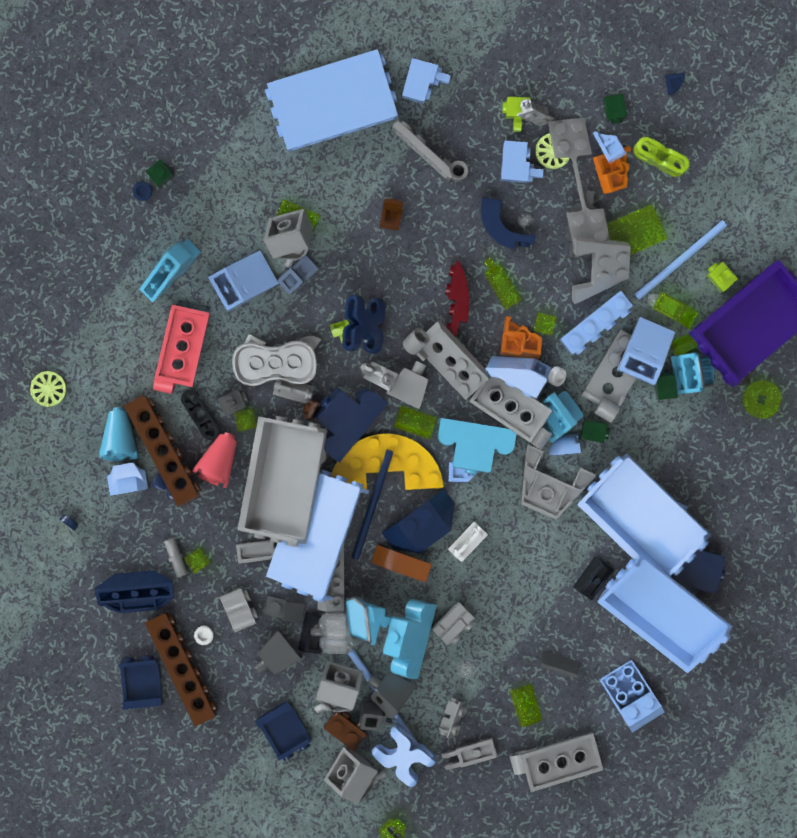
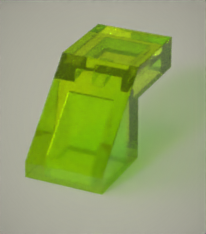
(675, 310)

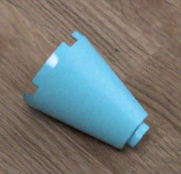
(118, 437)

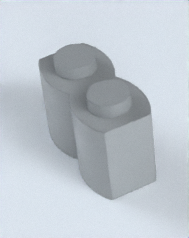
(238, 609)

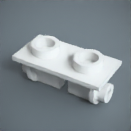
(467, 541)

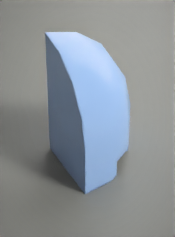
(565, 445)

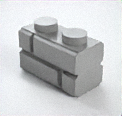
(453, 623)

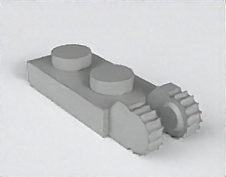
(471, 754)

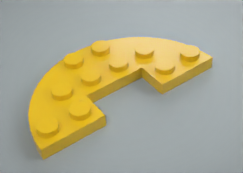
(408, 456)

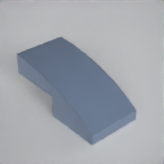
(298, 274)

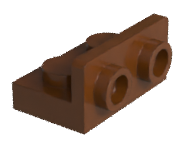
(345, 730)

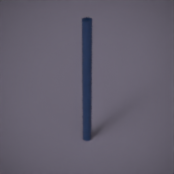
(372, 504)

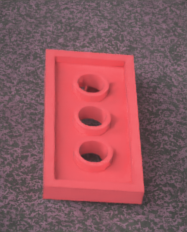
(166, 375)

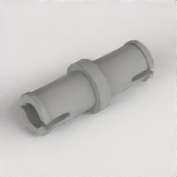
(175, 557)

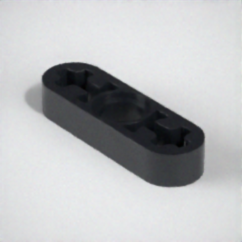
(203, 430)

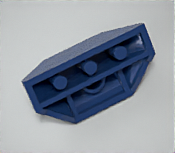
(422, 525)
(135, 592)

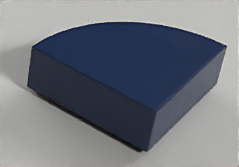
(674, 82)

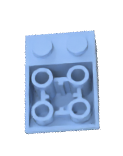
(243, 280)
(646, 351)
(520, 372)
(632, 696)

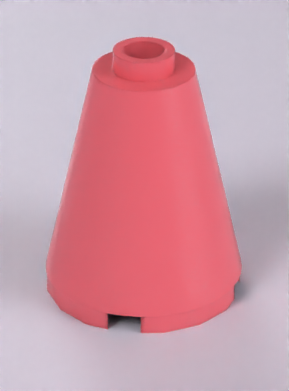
(217, 461)

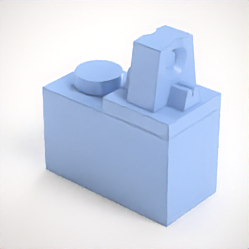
(420, 77)
(514, 163)

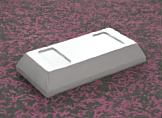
(255, 551)

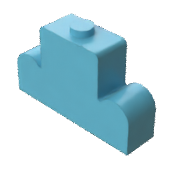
(169, 269)
(475, 443)
(409, 638)

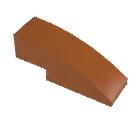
(401, 563)

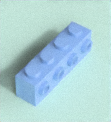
(599, 320)

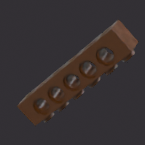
(135, 411)
(197, 714)

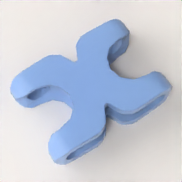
(404, 755)

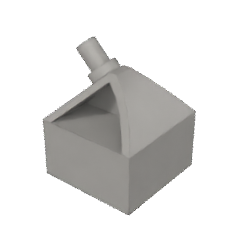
(289, 236)
(338, 688)
(352, 776)

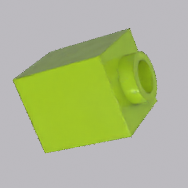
(512, 108)
(721, 276)

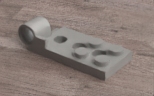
(418, 144)
(424, 346)
(610, 403)
(531, 430)
(529, 761)

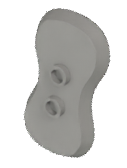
(290, 362)

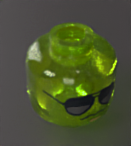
(392, 829)

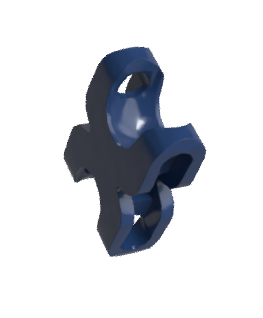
(363, 324)

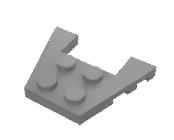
(609, 266)
(547, 493)

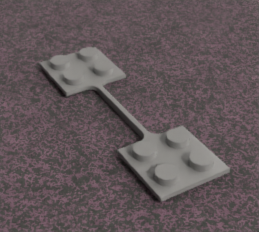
(572, 140)

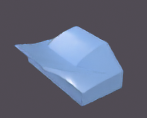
(127, 479)

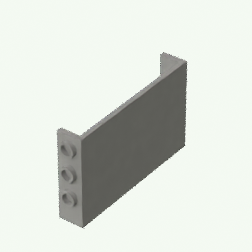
(282, 480)

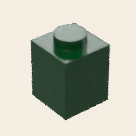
(614, 108)
(159, 173)
(666, 386)
(594, 431)

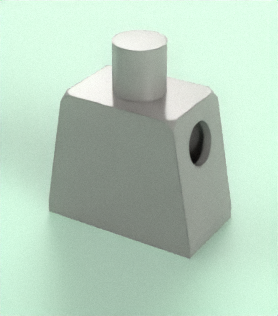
(410, 385)

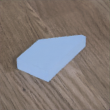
(610, 146)
(458, 474)

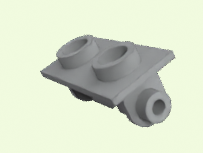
(534, 113)
(379, 375)
(300, 393)
(451, 725)

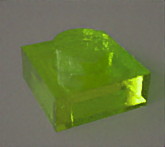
(544, 324)
(245, 420)
(197, 560)

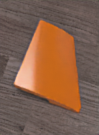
(614, 174)
(519, 341)

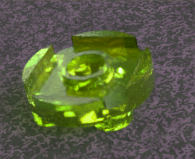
(771, 404)

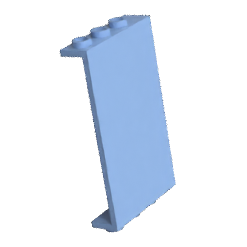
(332, 100)
(643, 516)
(313, 563)
(664, 613)

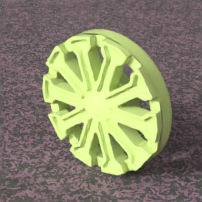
(549, 153)
(48, 389)

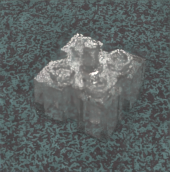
(336, 633)

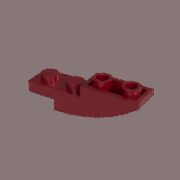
(457, 292)

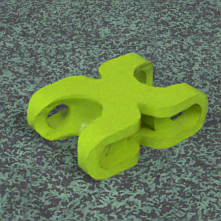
(661, 157)

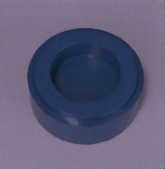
(142, 191)
(69, 522)

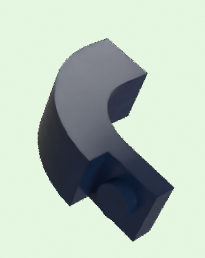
(495, 229)

